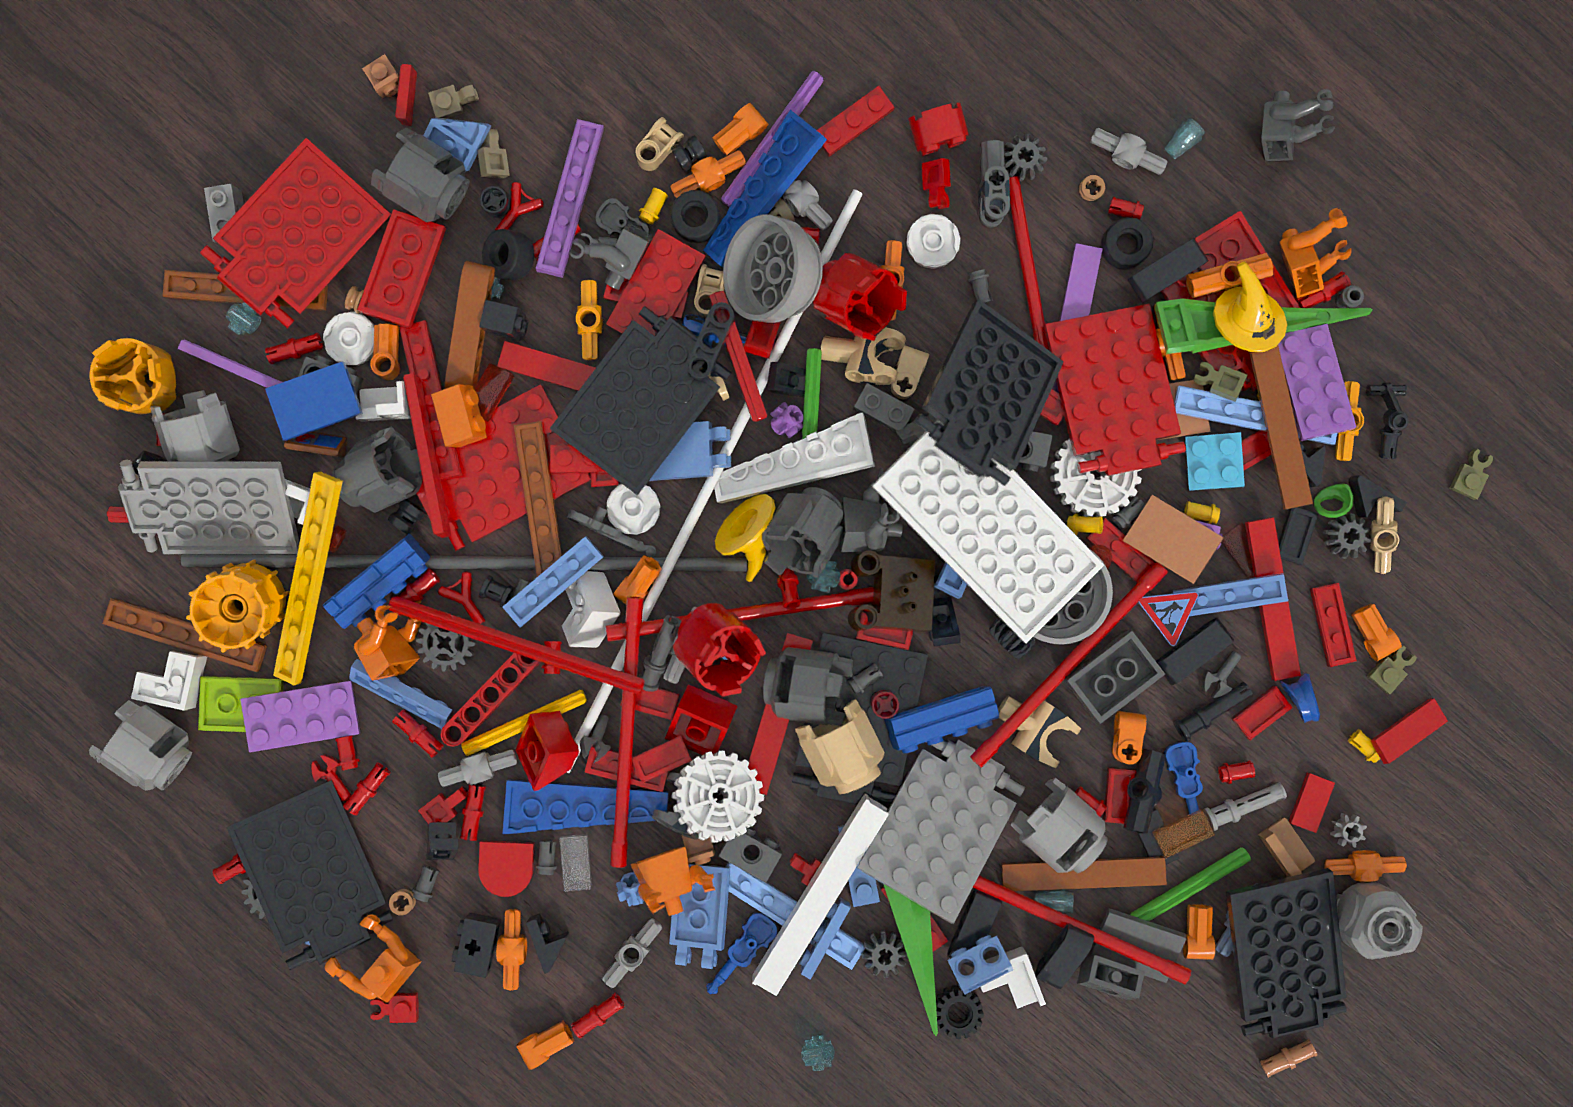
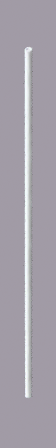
(710, 482)

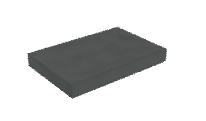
(1143, 934)

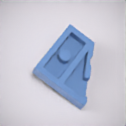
(458, 137)

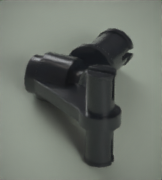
(1393, 418)

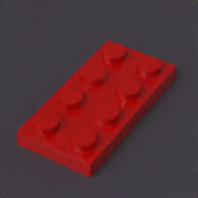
(401, 269)
(657, 282)

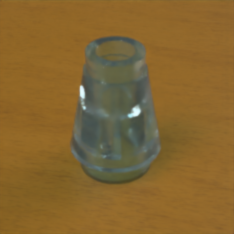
(1185, 137)
(1057, 899)

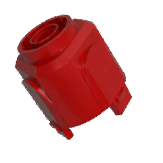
(845, 293)
(712, 634)

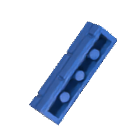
(376, 581)
(942, 718)

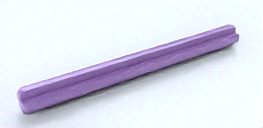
(797, 105)

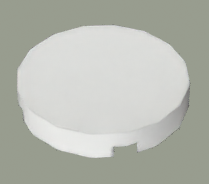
(933, 241)
(349, 338)
(631, 512)

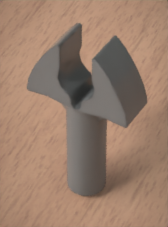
(1221, 676)
(596, 739)

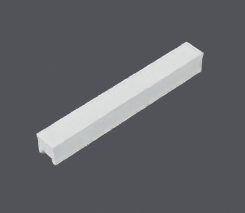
(820, 895)

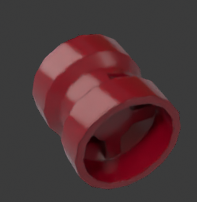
(888, 704)

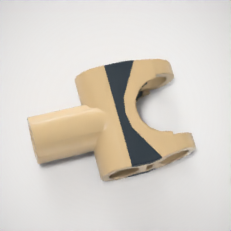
(863, 356)
(1036, 728)

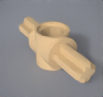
(1384, 523)

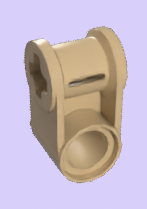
(660, 141)
(708, 283)
(909, 368)

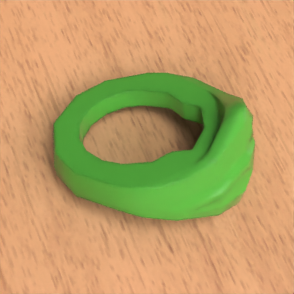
(1339, 491)

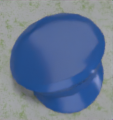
(1303, 697)

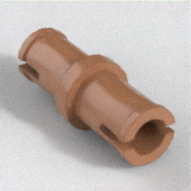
(1288, 1058)

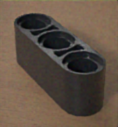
(1168, 270)
(710, 327)
(1194, 651)
(975, 922)
(1064, 956)

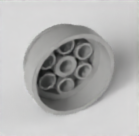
(771, 269)
(1094, 608)

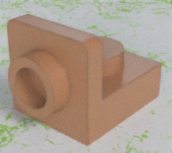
(382, 76)
(698, 850)

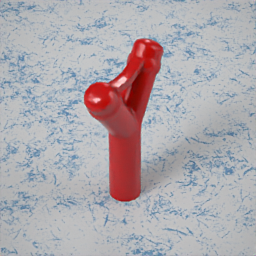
(518, 208)
(464, 597)

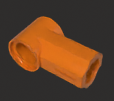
(745, 125)
(386, 348)
(639, 579)
(1379, 638)
(1199, 941)
(539, 1047)

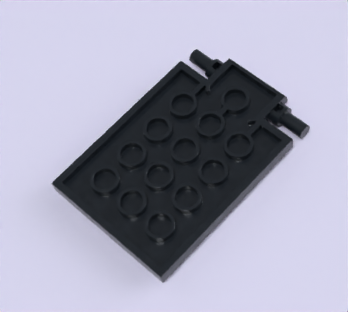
(989, 393)
(639, 401)
(902, 676)
(309, 874)
(1287, 953)

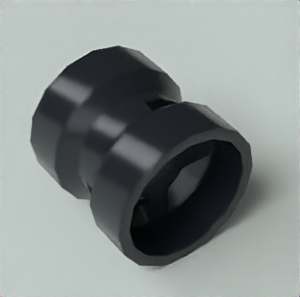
(695, 151)
(493, 197)
(410, 511)

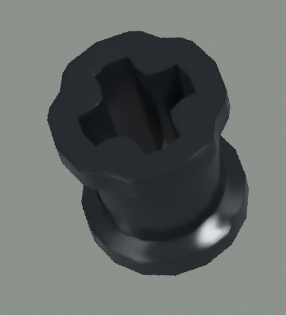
(496, 591)

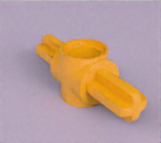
(589, 306)
(1345, 439)

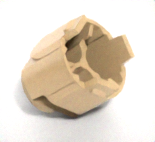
(845, 753)

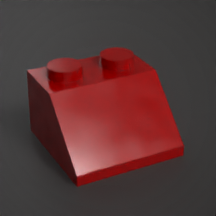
(701, 720)
(546, 748)

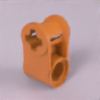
(1128, 733)

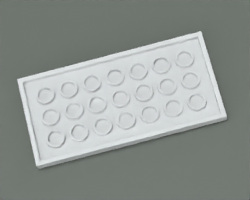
(990, 534)

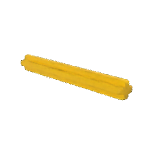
(517, 725)

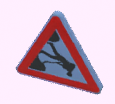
(1170, 612)

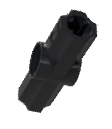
(1141, 806)

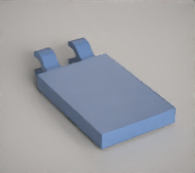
(694, 454)
(703, 919)

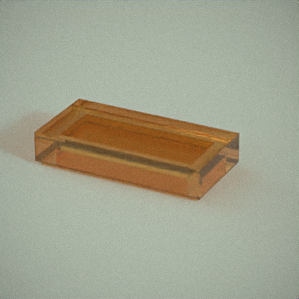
(1183, 833)

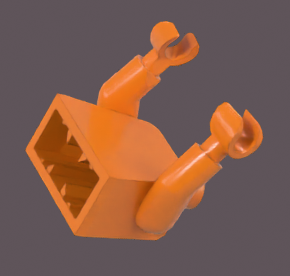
(1301, 259)
(385, 649)
(667, 877)
(386, 973)

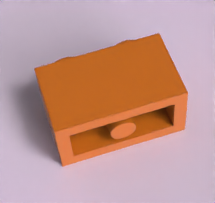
(459, 415)

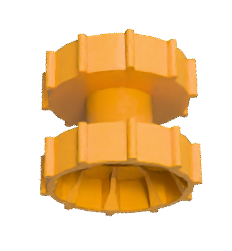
(218, 618)

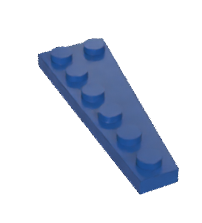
(793, 149)
(572, 806)

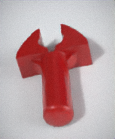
(329, 775)

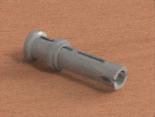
(1233, 810)

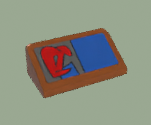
(318, 444)

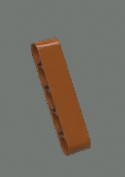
(467, 336)

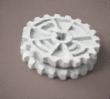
(1085, 492)
(696, 800)

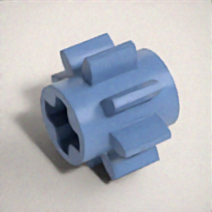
(629, 889)

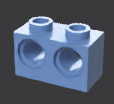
(983, 971)

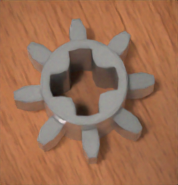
(1356, 833)

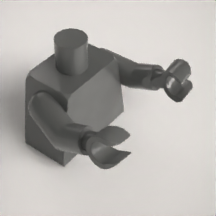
(1279, 125)
(620, 254)
(868, 522)

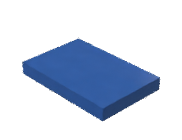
(314, 401)

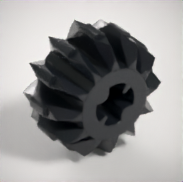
(1009, 639)

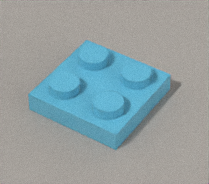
(1215, 461)

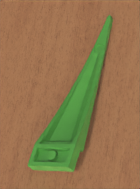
(1191, 324)
(915, 930)

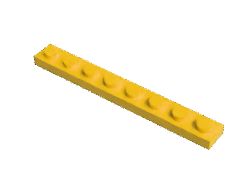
(307, 577)

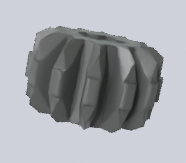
(1028, 149)
(1343, 545)
(873, 954)

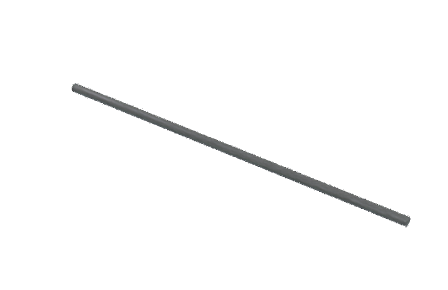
(458, 562)

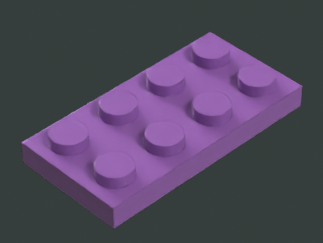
(1315, 383)
(300, 716)

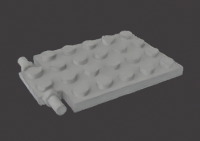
(210, 507)
(941, 829)

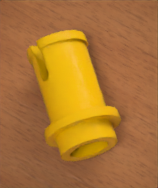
(653, 206)
(1202, 512)
(1085, 524)
(1363, 744)

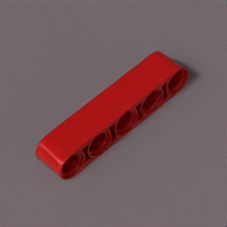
(483, 703)

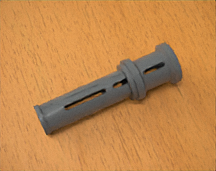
(655, 663)

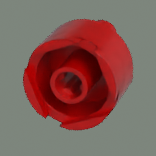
(939, 127)

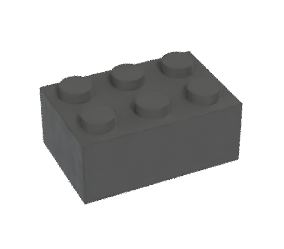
(1113, 676)

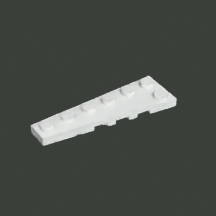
(821, 455)

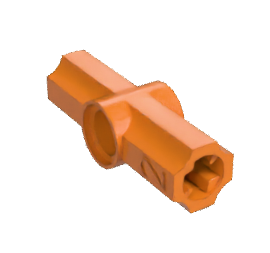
(1213, 279)

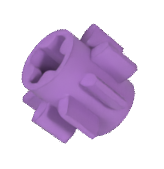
(786, 420)

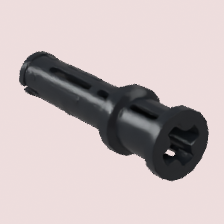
(1202, 717)

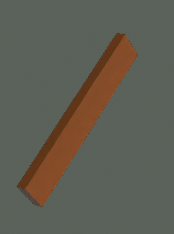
(208, 288)
(1281, 428)
(538, 494)
(177, 634)
(1100, 874)

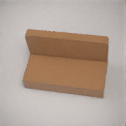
(1286, 847)

